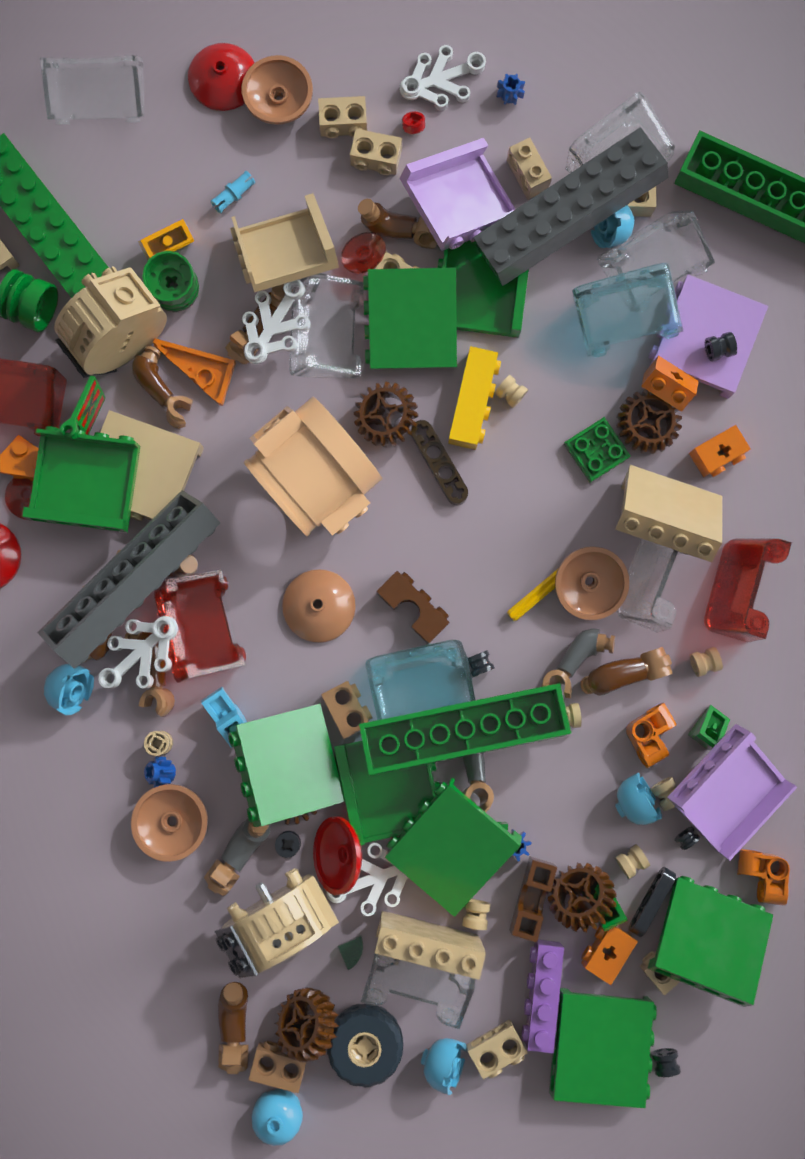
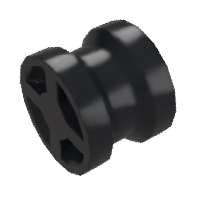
(480, 663)
(291, 841)
(666, 1062)

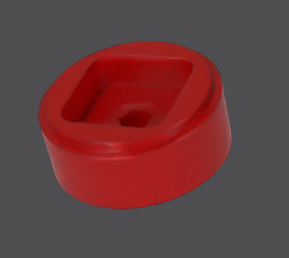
(413, 122)

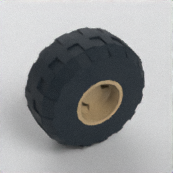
(365, 1045)

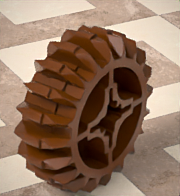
(379, 396)
(631, 431)
(582, 883)
(306, 1024)

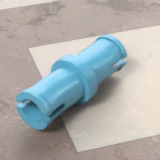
(233, 192)

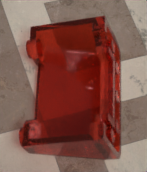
(30, 394)
(736, 587)
(203, 634)

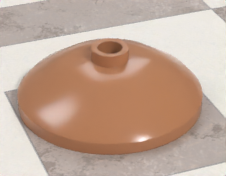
(274, 78)
(605, 592)
(331, 618)
(152, 827)

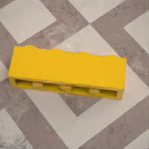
(473, 398)

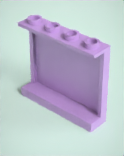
(456, 193)
(709, 312)
(731, 792)

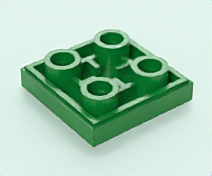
(597, 449)

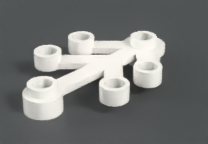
(439, 78)
(273, 324)
(141, 652)
(377, 877)

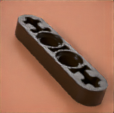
(437, 463)

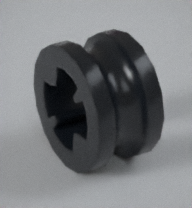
(687, 838)

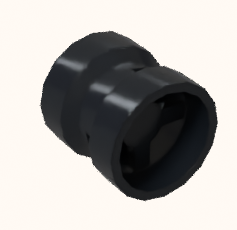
(720, 346)

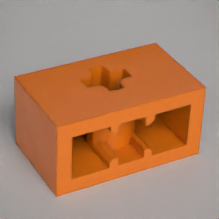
(670, 383)
(730, 442)
(607, 965)

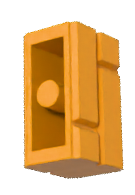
(167, 239)

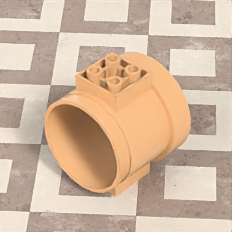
(312, 468)

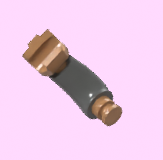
(583, 646)
(476, 778)
(237, 853)

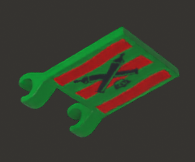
(85, 410)

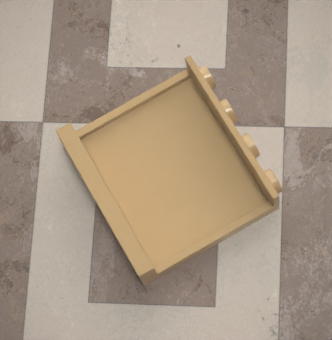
(285, 247)
(162, 463)
(671, 513)
(430, 945)

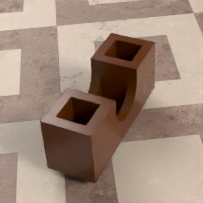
(400, 590)
(530, 902)

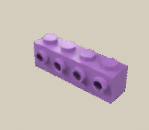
(543, 996)

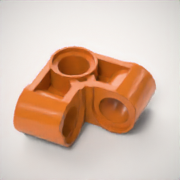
(650, 747)
(771, 886)

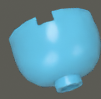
(614, 229)
(67, 688)
(637, 801)
(443, 1064)
(277, 1117)

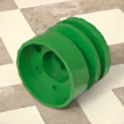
(168, 268)
(27, 300)

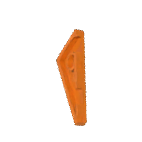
(206, 370)
(19, 459)

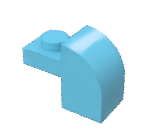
(223, 712)

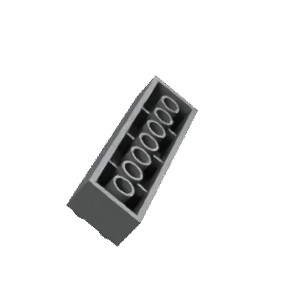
(572, 206)
(128, 578)

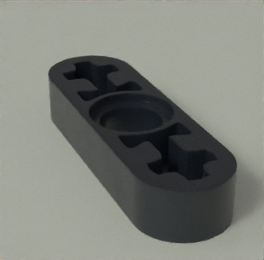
(652, 901)

